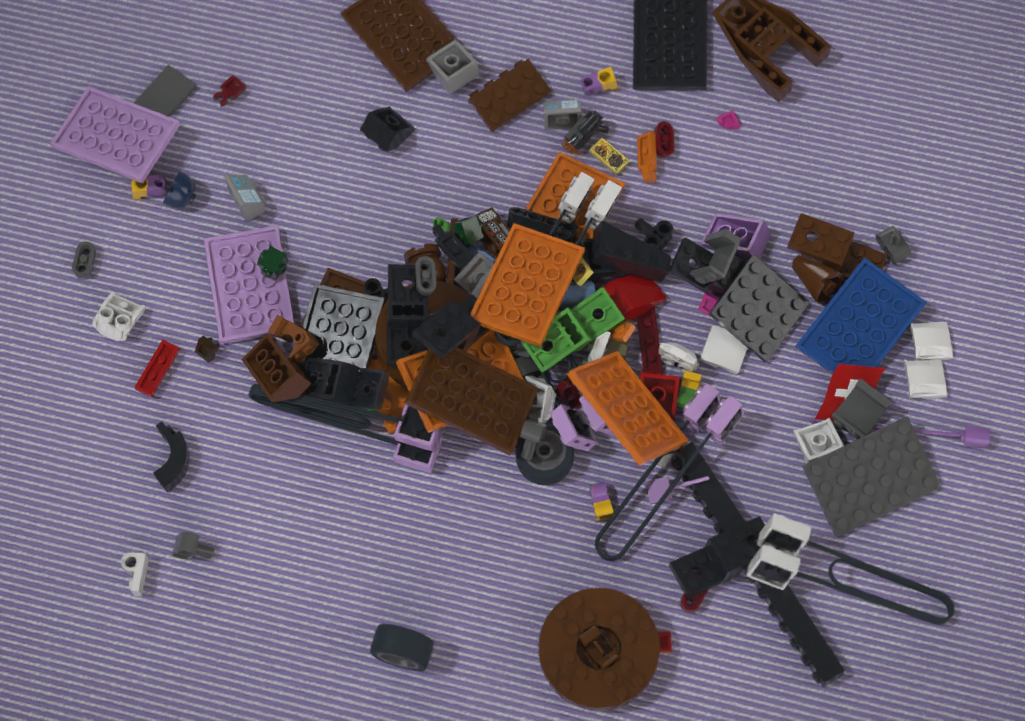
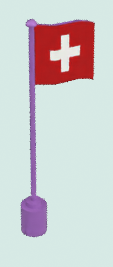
(843, 383)

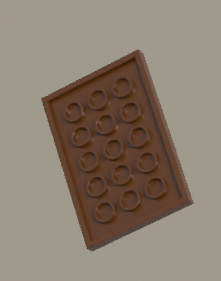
(399, 36)
(473, 397)

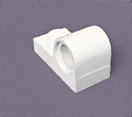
(138, 572)

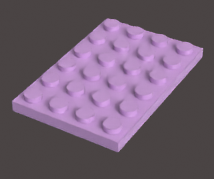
(115, 134)
(241, 294)

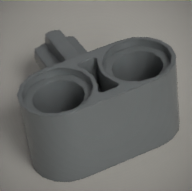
(893, 244)
(533, 433)
(188, 546)

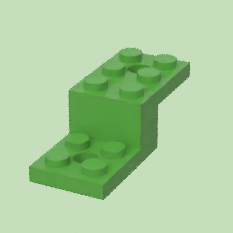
(576, 329)

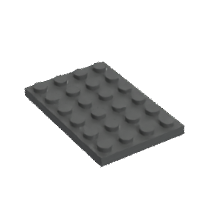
(871, 476)

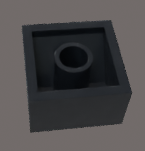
(386, 128)

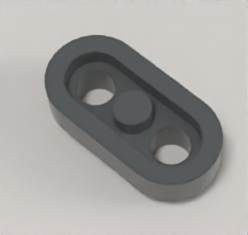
(83, 261)
(425, 276)

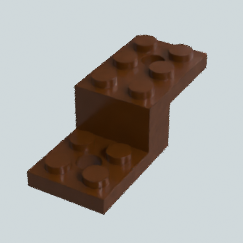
(832, 246)

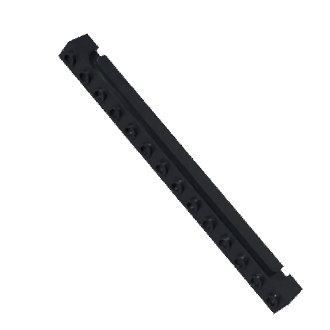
(781, 603)

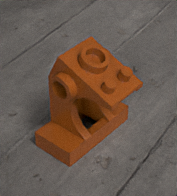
(291, 332)

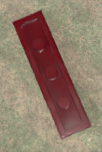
(649, 341)

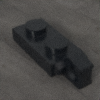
(452, 247)

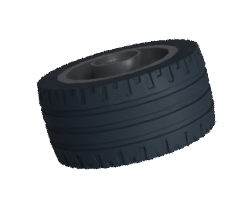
(547, 468)
(401, 647)

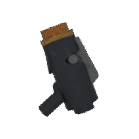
(583, 131)

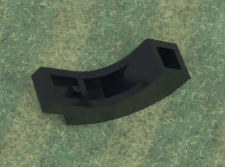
(177, 464)

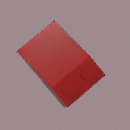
(634, 295)
(664, 389)

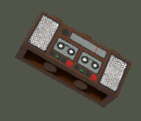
(494, 231)

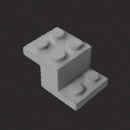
(475, 274)

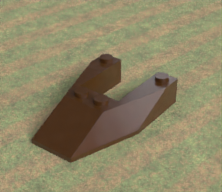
(758, 31)

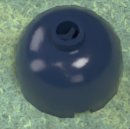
(180, 192)

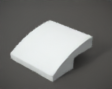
(723, 350)

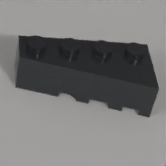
(627, 254)

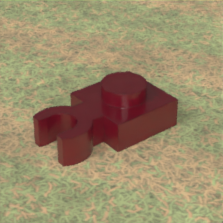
(230, 89)

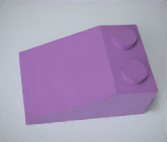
(753, 233)

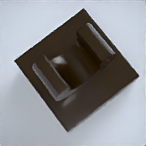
(206, 348)

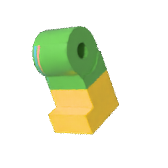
(688, 388)

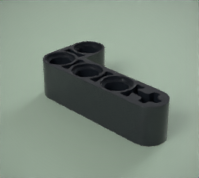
(542, 223)

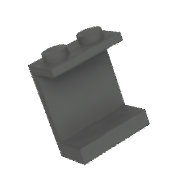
(725, 246)
(860, 410)

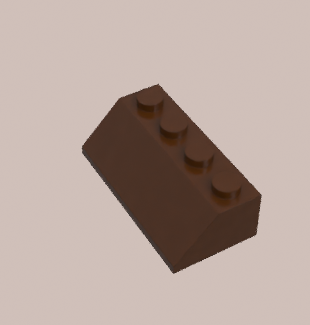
(274, 371)

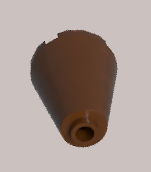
(817, 278)

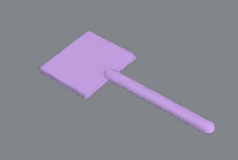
(658, 487)

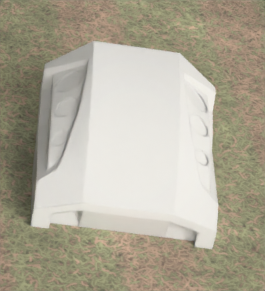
(117, 317)
(931, 341)
(677, 353)
(925, 379)

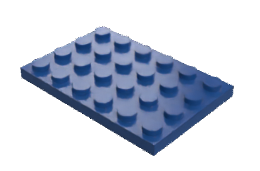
(861, 320)

